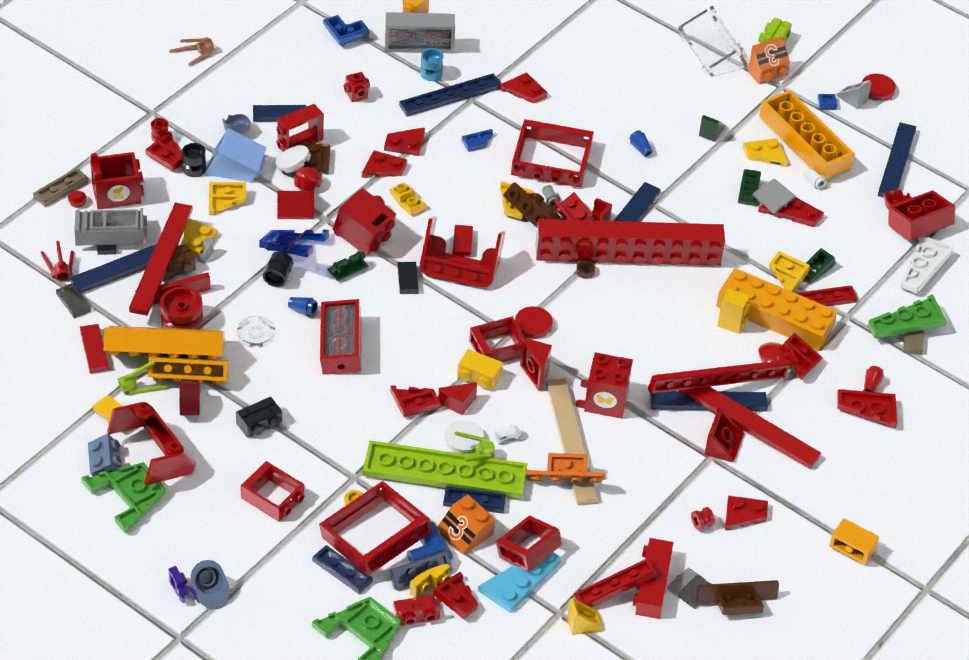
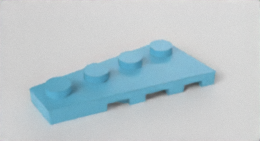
(515, 584)

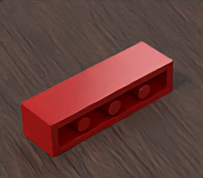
(652, 592)

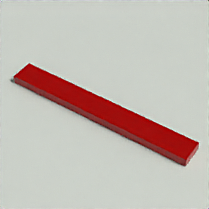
(160, 259)
(718, 376)
(756, 425)

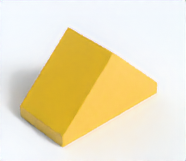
(583, 618)

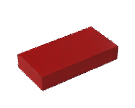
(462, 240)

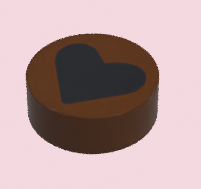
(585, 269)

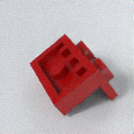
(574, 208)
(417, 609)

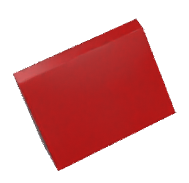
(295, 205)
(535, 361)
(723, 438)

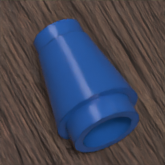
(640, 142)
(304, 305)

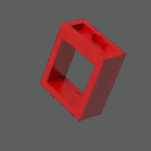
(314, 134)
(482, 332)
(259, 478)
(527, 559)

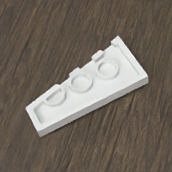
(925, 262)

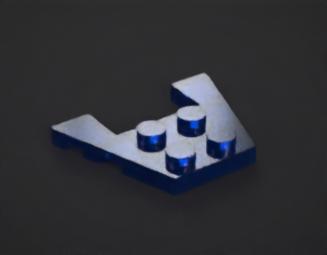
(291, 242)

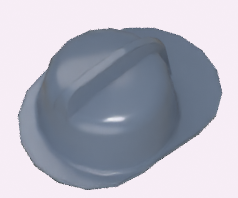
(210, 584)

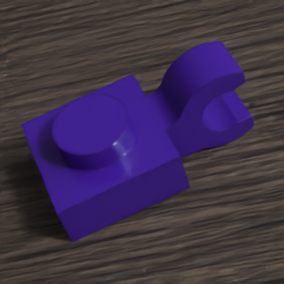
(178, 583)

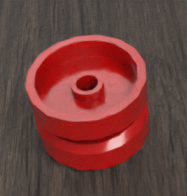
(181, 309)

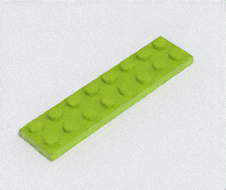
(443, 469)

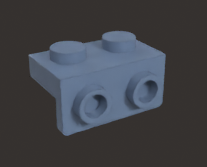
(104, 454)

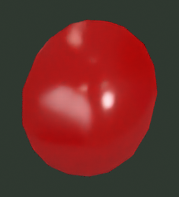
(771, 352)

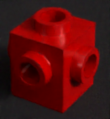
(356, 86)

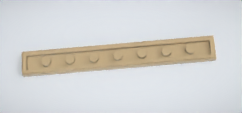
(569, 434)

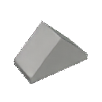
(855, 94)

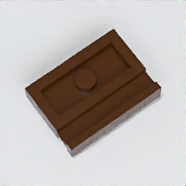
(319, 157)

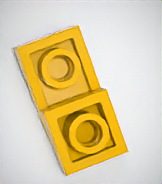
(406, 199)
(105, 406)
(429, 578)

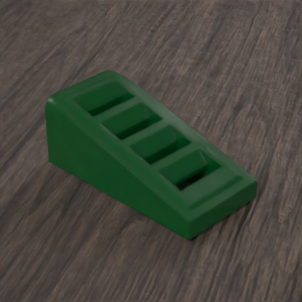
(753, 178)
(829, 262)

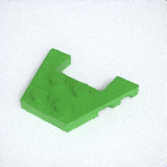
(131, 488)
(366, 621)

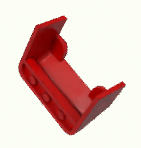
(458, 268)
(177, 459)

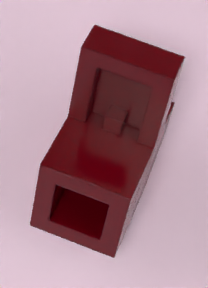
(189, 398)

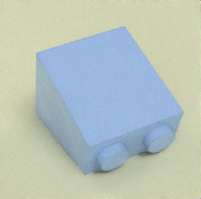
(236, 157)

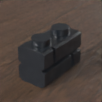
(259, 417)

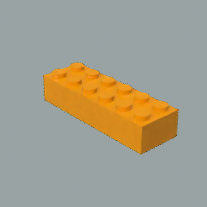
(806, 134)
(782, 309)
(164, 340)

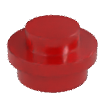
(77, 199)

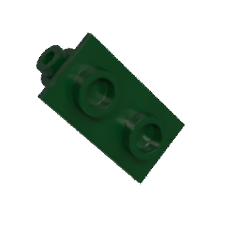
(348, 267)

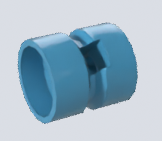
(431, 64)

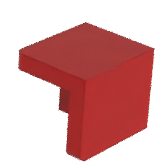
(602, 210)

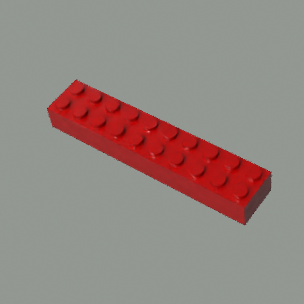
(629, 242)

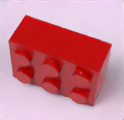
(921, 215)

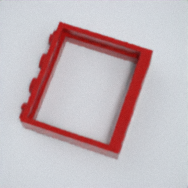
(556, 134)
(388, 549)

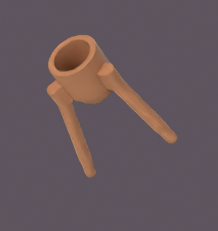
(204, 45)

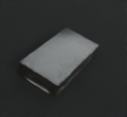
(73, 300)

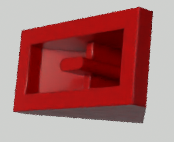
(458, 397)

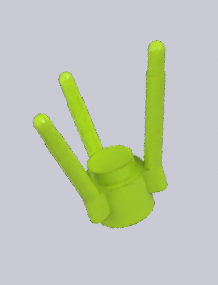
(128, 381)
(484, 449)

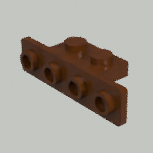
(530, 205)
(738, 596)

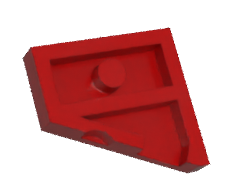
(525, 87)
(405, 141)
(165, 152)
(384, 165)
(801, 355)
(415, 400)
(745, 511)
(456, 596)

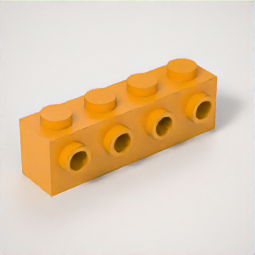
(189, 368)

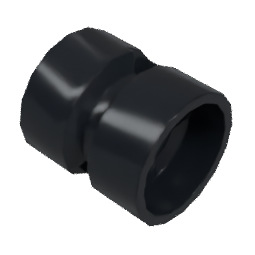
(194, 160)
(278, 269)

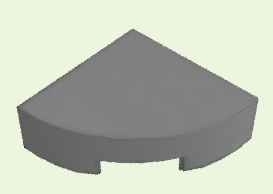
(208, 250)

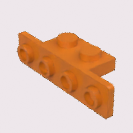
(568, 467)

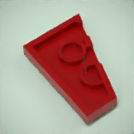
(798, 212)
(869, 405)

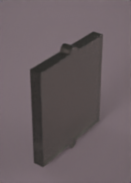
(686, 586)

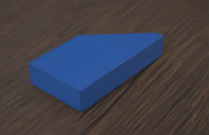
(477, 140)

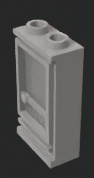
(110, 227)

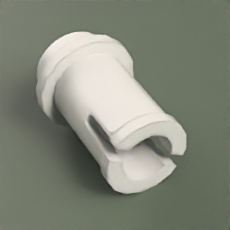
(817, 180)
(507, 433)

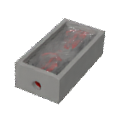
(419, 32)

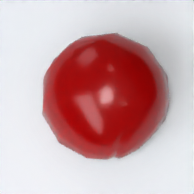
(307, 178)
(895, 196)

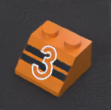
(769, 60)
(466, 524)

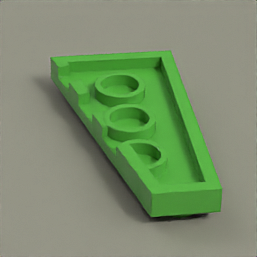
(916, 317)

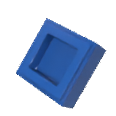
(827, 102)

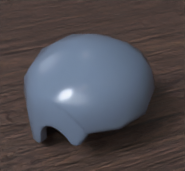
(237, 122)

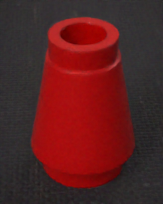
(873, 378)

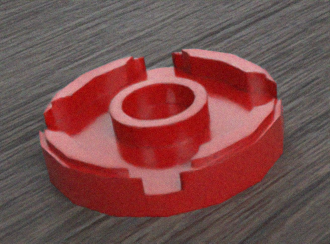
(881, 86)
(534, 321)

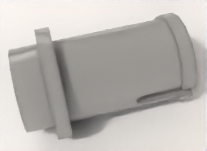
(550, 195)

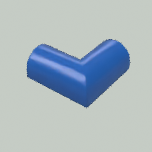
(345, 33)
(431, 543)

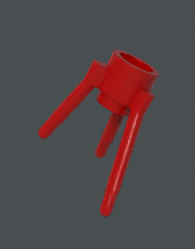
(61, 270)

